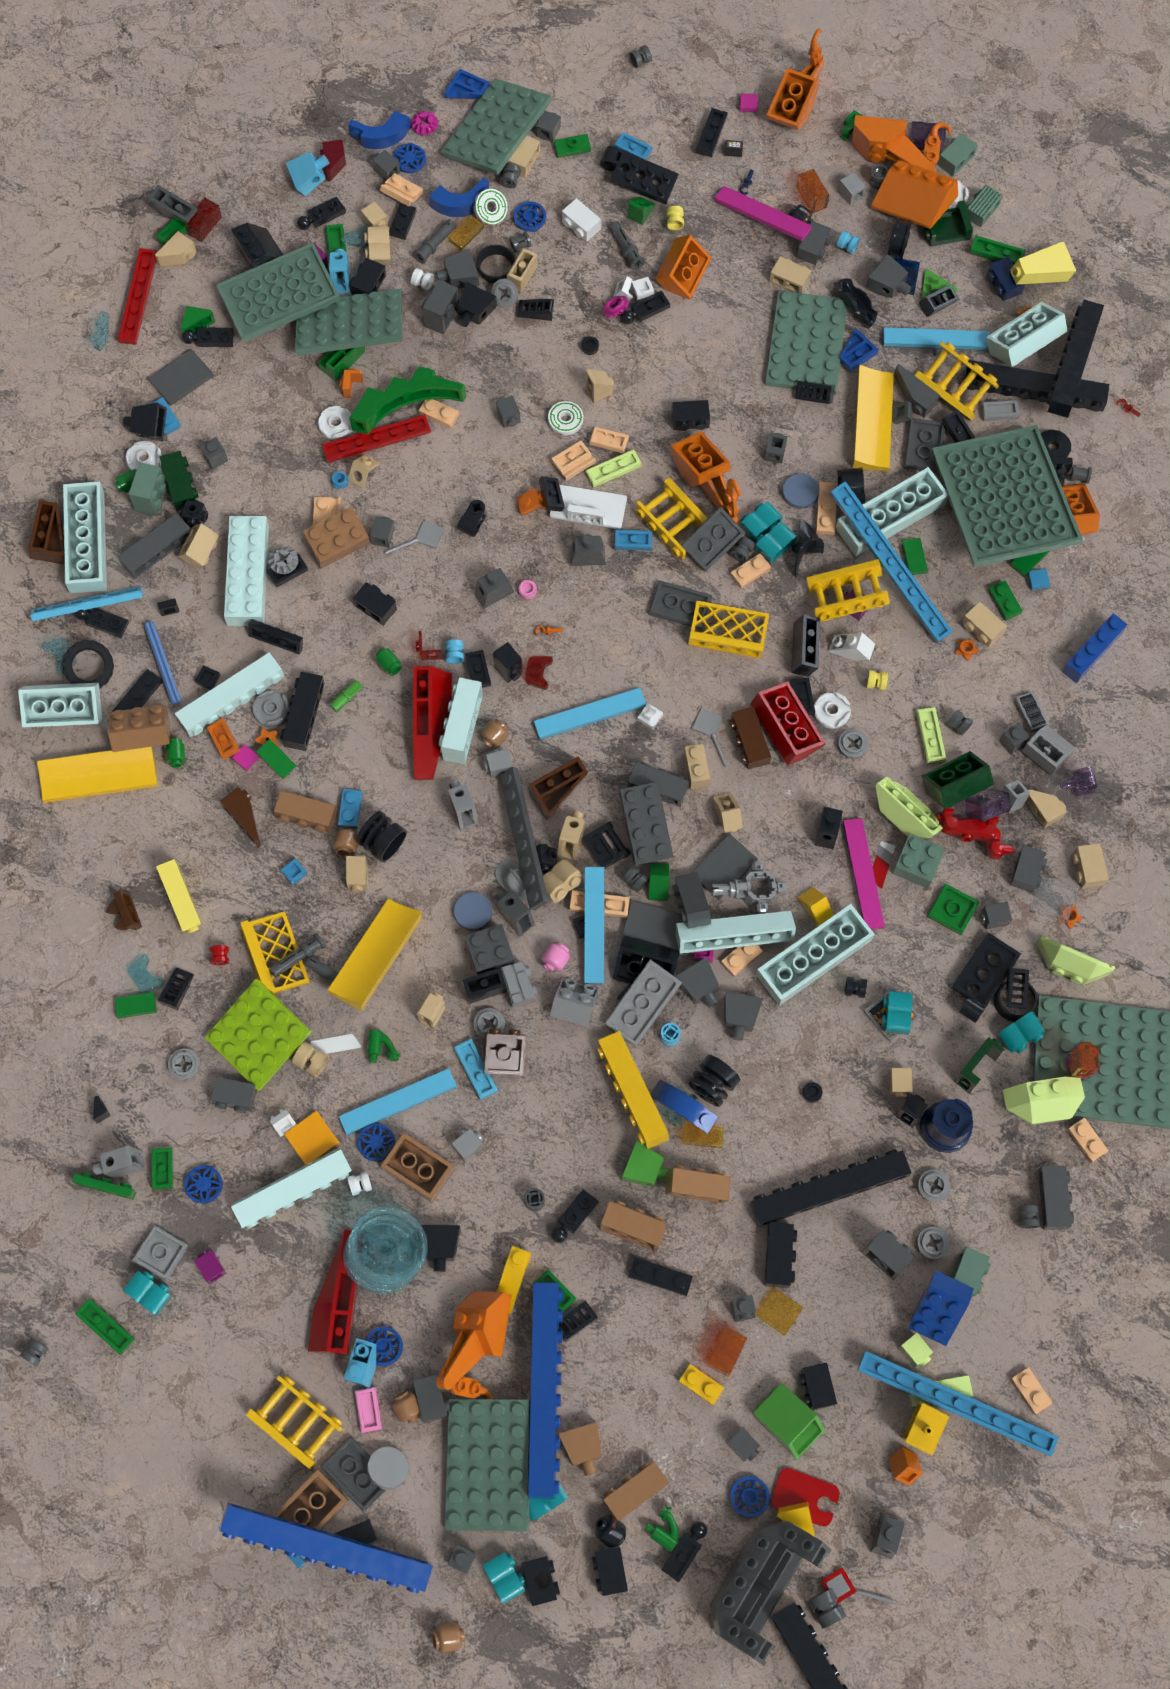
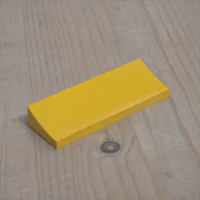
(873, 419)
(97, 774)
(375, 954)

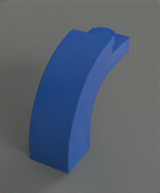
(381, 136)
(456, 204)
(683, 1105)

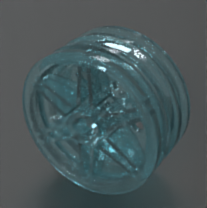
(392, 1223)

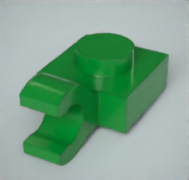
(849, 125)

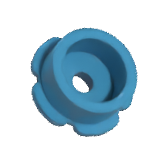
(339, 476)

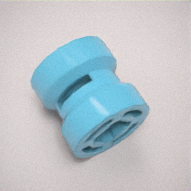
(848, 242)
(454, 651)
(670, 1038)

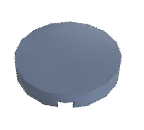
(800, 491)
(473, 911)

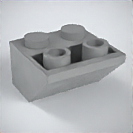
(1048, 749)
(574, 1002)

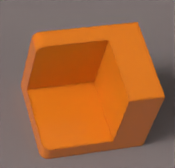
(905, 1466)

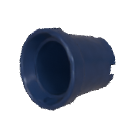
(947, 1125)

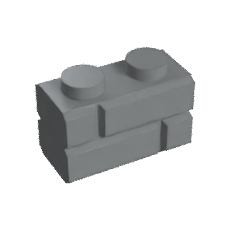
(518, 984)

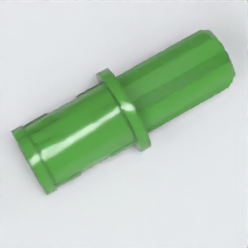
(345, 696)

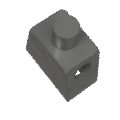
(459, 270)
(889, 278)
(587, 551)
(493, 588)
(514, 912)
(699, 983)
(740, 1013)
(887, 1535)

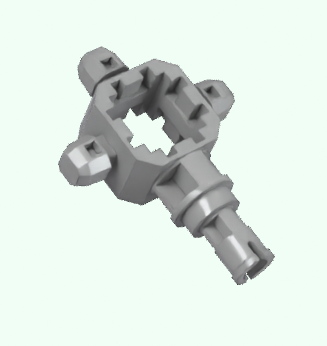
(742, 888)

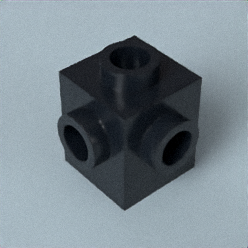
(194, 513)
(547, 857)

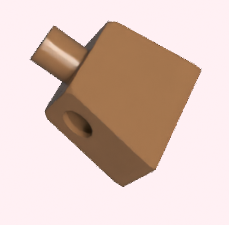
(582, 1446)

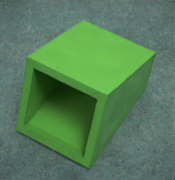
(789, 1420)

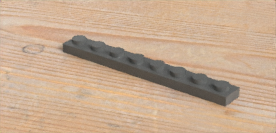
(523, 839)

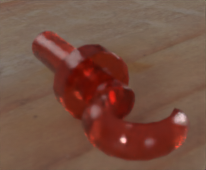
(1129, 408)

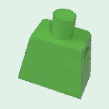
(644, 1166)

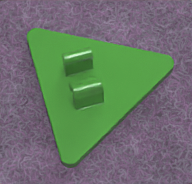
(934, 283)

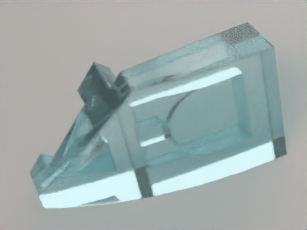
(356, 238)
(101, 336)

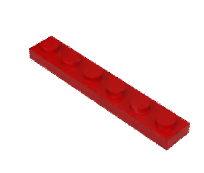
(137, 296)
(376, 438)

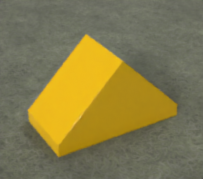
(816, 906)
(798, 1515)

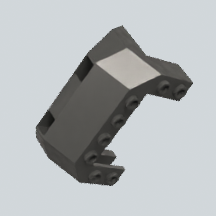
(758, 1583)

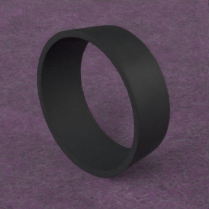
(494, 250)
(1003, 1012)

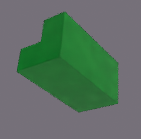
(337, 361)

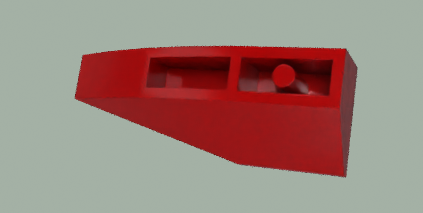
(430, 707)
(334, 1308)

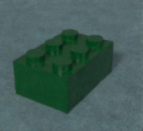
(957, 780)

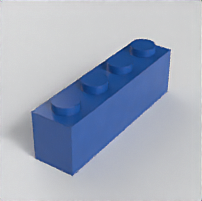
(1094, 648)

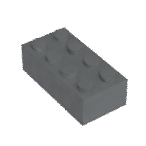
(645, 823)

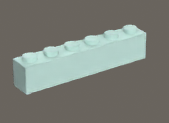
(229, 695)
(737, 932)
(290, 1188)

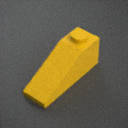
(514, 1273)

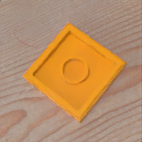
(311, 1138)

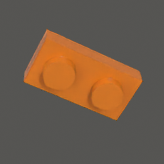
(223, 738)

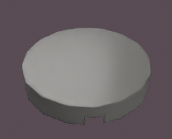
(270, 708)
(387, 1468)

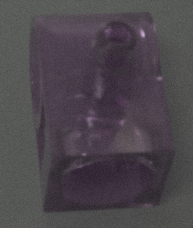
(1082, 782)

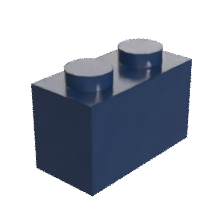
(1002, 279)

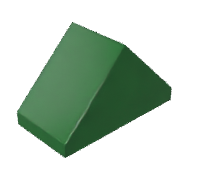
(639, 209)
(195, 318)
(659, 881)

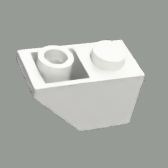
(852, 646)

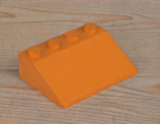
(915, 194)
(1082, 508)

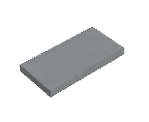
(643, 1002)

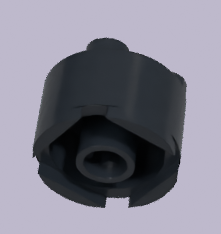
(855, 479)

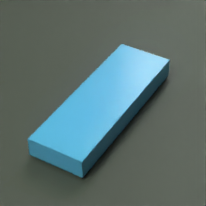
(473, 1066)

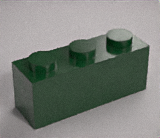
(178, 479)

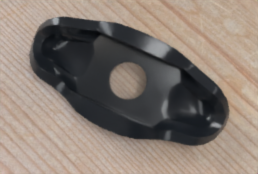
(857, 301)

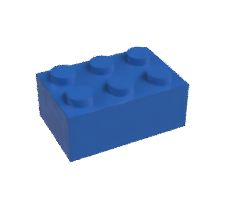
(941, 1308)

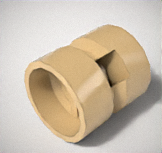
(310, 1059)

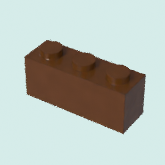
(750, 738)

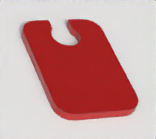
(799, 1488)

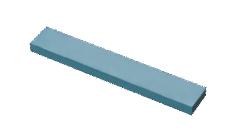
(932, 337)
(86, 603)
(589, 713)
(594, 925)
(398, 1101)

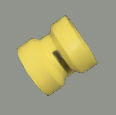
(675, 219)
(881, 682)

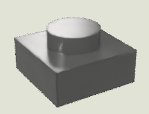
(902, 412)

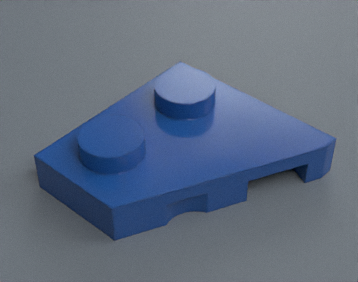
(466, 86)
(857, 351)

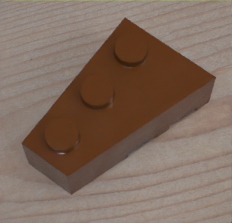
(47, 536)
(557, 786)

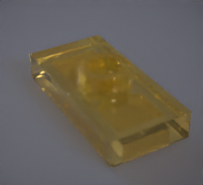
(466, 232)

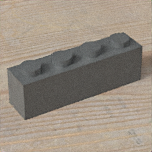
(154, 546)

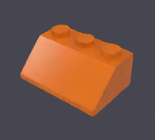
(683, 267)

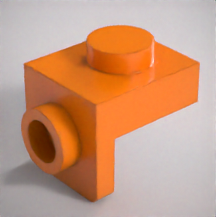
(349, 377)
(530, 501)

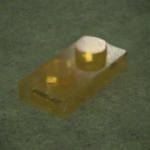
(694, 1136)

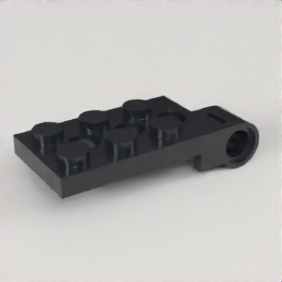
(616, 158)
(987, 987)

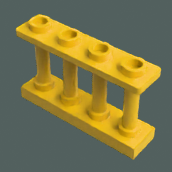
(940, 387)
(682, 503)
(846, 576)
(275, 1430)

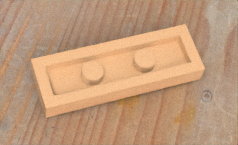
(826, 509)
(613, 905)

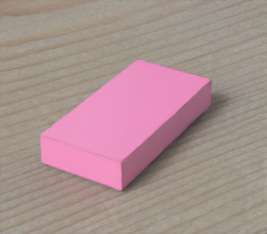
(368, 1410)

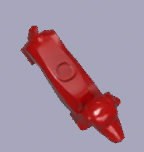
(971, 829)

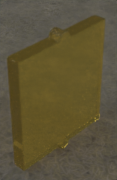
(779, 1311)

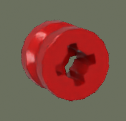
(219, 955)

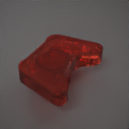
(535, 671)

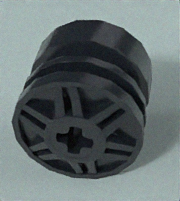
(381, 836)
(715, 1077)

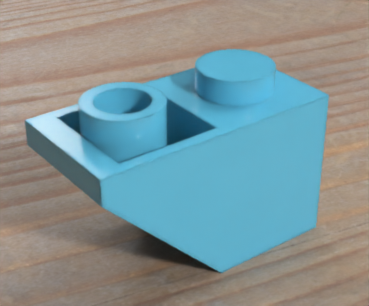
(361, 1363)

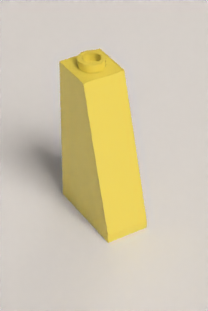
(1044, 266)
(179, 896)

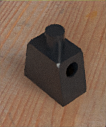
(475, 305)
(147, 421)
(828, 825)
(441, 1244)

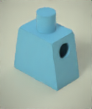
(307, 172)
(339, 263)

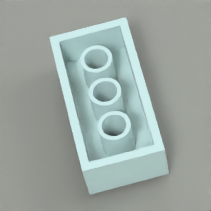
(1026, 334)
(60, 705)
(461, 720)

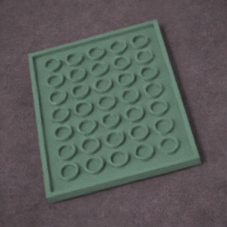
(1006, 496)
(1132, 1056)

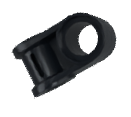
(472, 518)

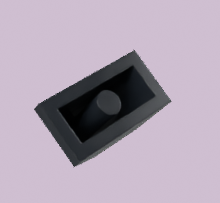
(912, 1110)

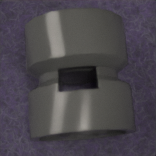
(827, 1608)

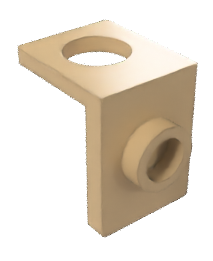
(363, 465)

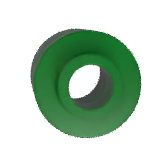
(125, 480)
(388, 661)
(175, 753)

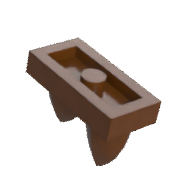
(124, 905)

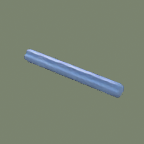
(162, 662)

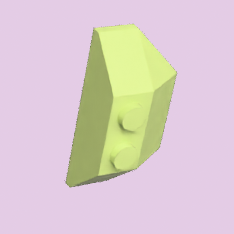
(906, 810)
(1072, 963)
(1045, 1099)

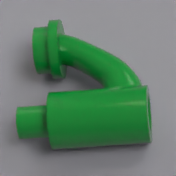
(375, 1039)
(661, 1536)

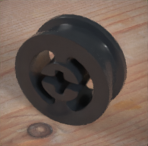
(899, 237)

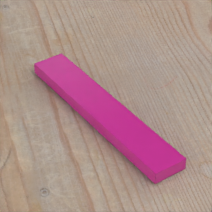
(763, 213)
(863, 873)

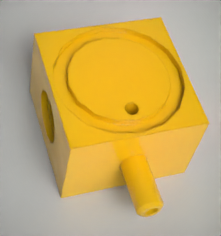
(925, 1427)

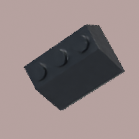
(255, 244)
(635, 955)

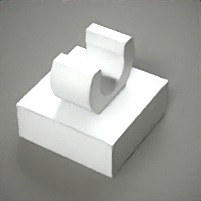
(623, 288)
(642, 288)
(650, 716)
(282, 1122)

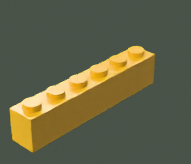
(633, 1090)

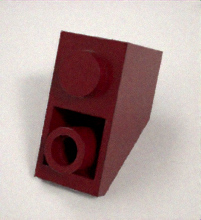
(335, 154)

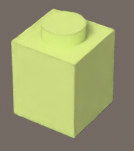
(916, 1350)

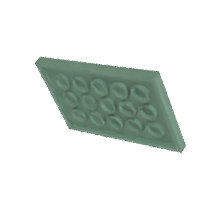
(496, 126)
(278, 292)
(352, 323)
(806, 340)
(488, 1465)

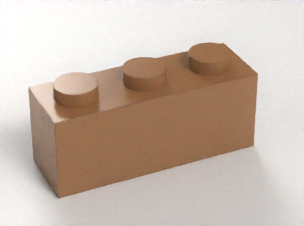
(305, 812)
(697, 1184)
(635, 1490)

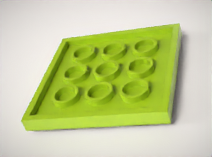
(258, 1034)

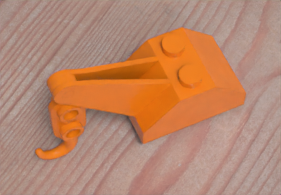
(798, 90)
(886, 140)
(700, 463)
(480, 1332)

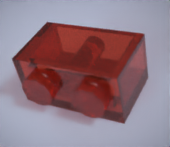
(203, 220)

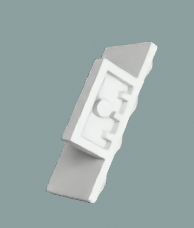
(591, 507)

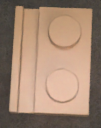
(401, 189)
(573, 460)
(325, 507)

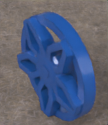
(410, 158)
(529, 216)
(376, 1142)
(203, 1184)
(384, 1345)
(749, 1496)

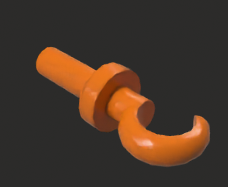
(548, 630)

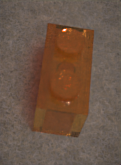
(812, 191)
(1084, 1060)
(726, 1351)

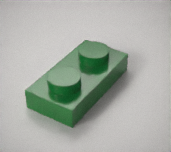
(1005, 600)
(162, 1169)

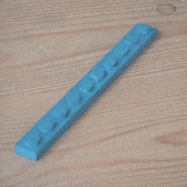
(890, 562)
(958, 1403)

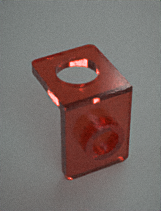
(424, 654)

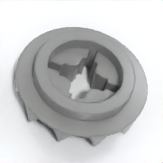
(512, 291)
(281, 567)
(853, 735)
(488, 1014)
(177, 1058)
(942, 1182)
(937, 1234)

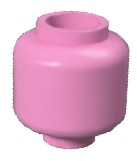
(555, 957)

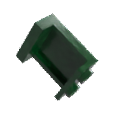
(950, 227)
(967, 1079)

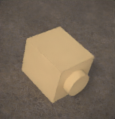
(374, 216)
(900, 1082)

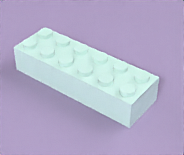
(897, 508)
(84, 537)
(246, 570)
(814, 954)

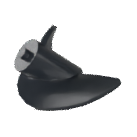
(808, 543)

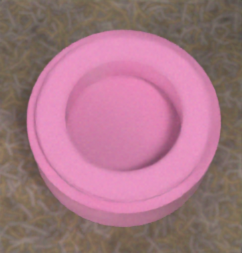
(527, 589)

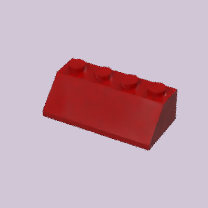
(787, 723)

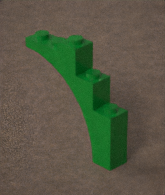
(401, 392)

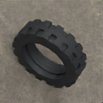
(88, 645)

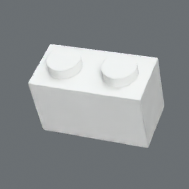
(581, 220)

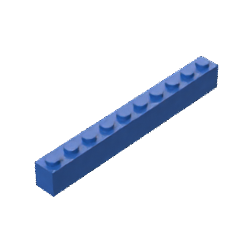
(544, 1391)
(325, 1547)

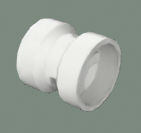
(422, 279)
(355, 1185)

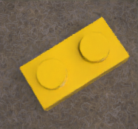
(701, 1384)

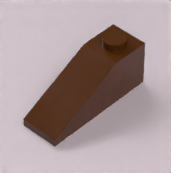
(240, 809)

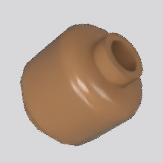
(494, 733)
(345, 843)
(406, 1406)
(448, 1637)

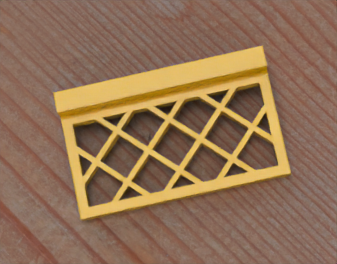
(728, 644)
(256, 954)

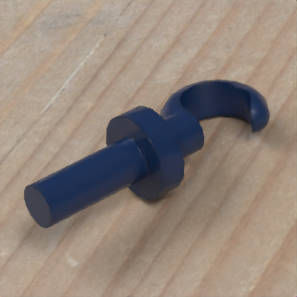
(747, 181)

